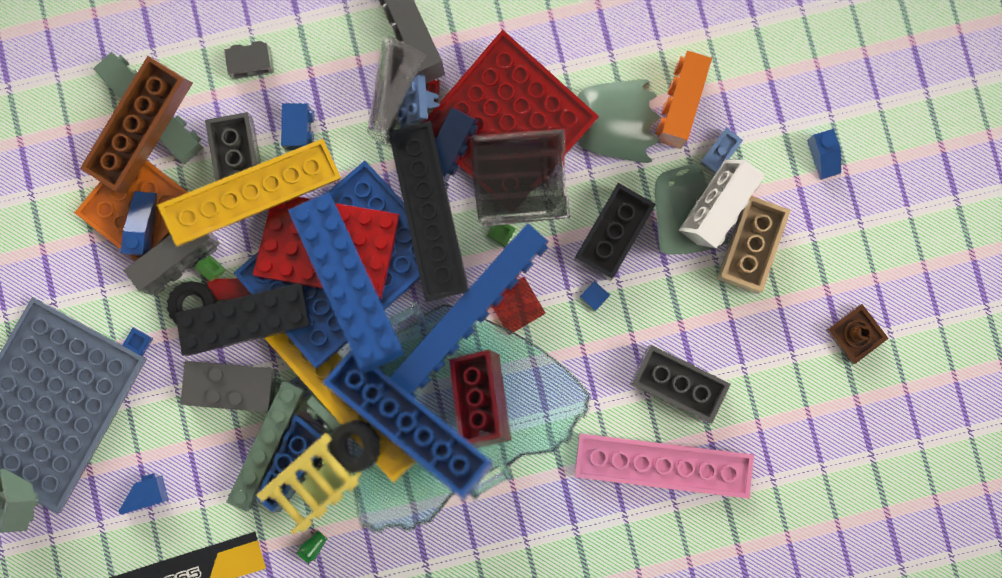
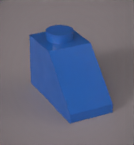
(826, 153)
(145, 494)

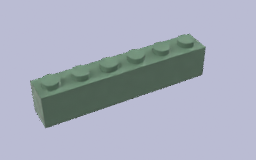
(176, 137)
(266, 445)

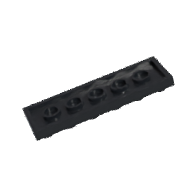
(243, 319)

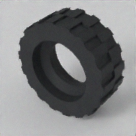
(180, 292)
(370, 442)

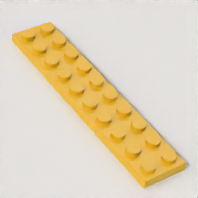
(392, 459)

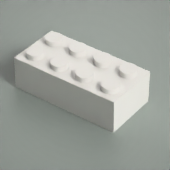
(721, 203)

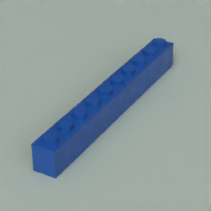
(470, 309)

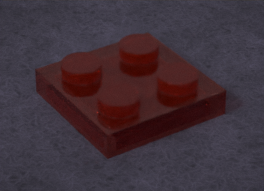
(518, 307)

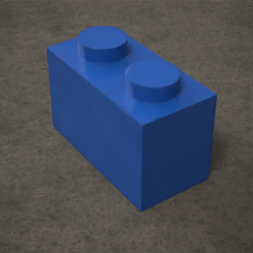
(296, 125)

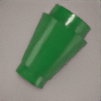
(311, 547)

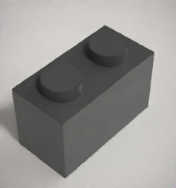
(249, 60)

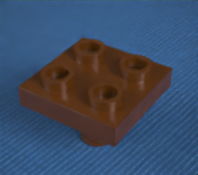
(857, 334)

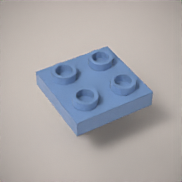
(416, 103)

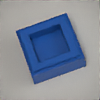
(594, 295)
(137, 341)

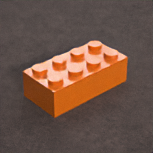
(684, 99)

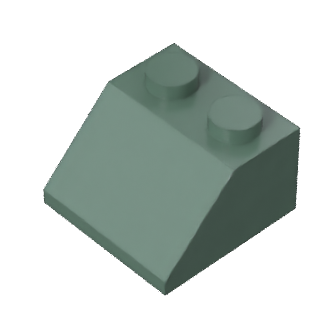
(16, 502)

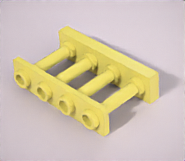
(290, 478)

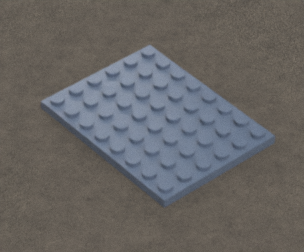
(58, 398)

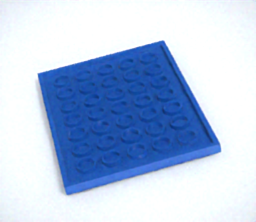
(325, 336)

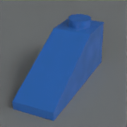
(139, 224)

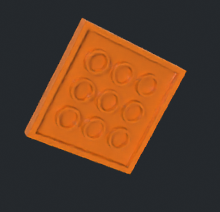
(109, 209)

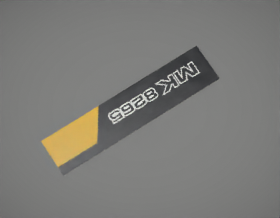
(221, 560)

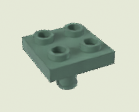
(318, 412)

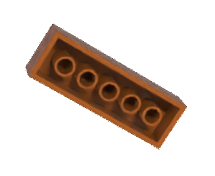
(136, 125)

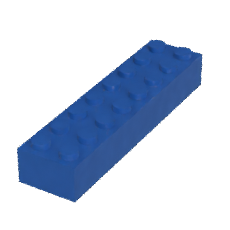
(346, 283)
(409, 426)

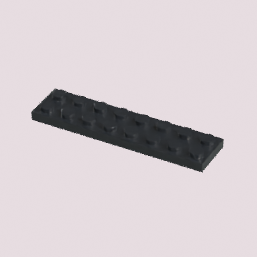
(428, 212)

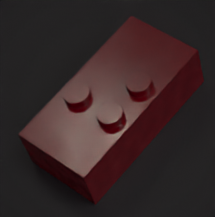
(480, 398)

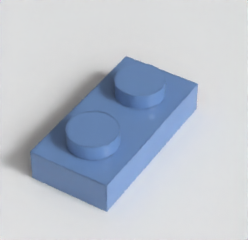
(721, 150)

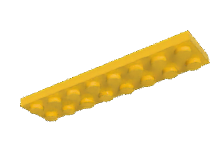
(249, 192)

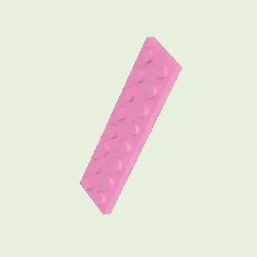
(664, 465)

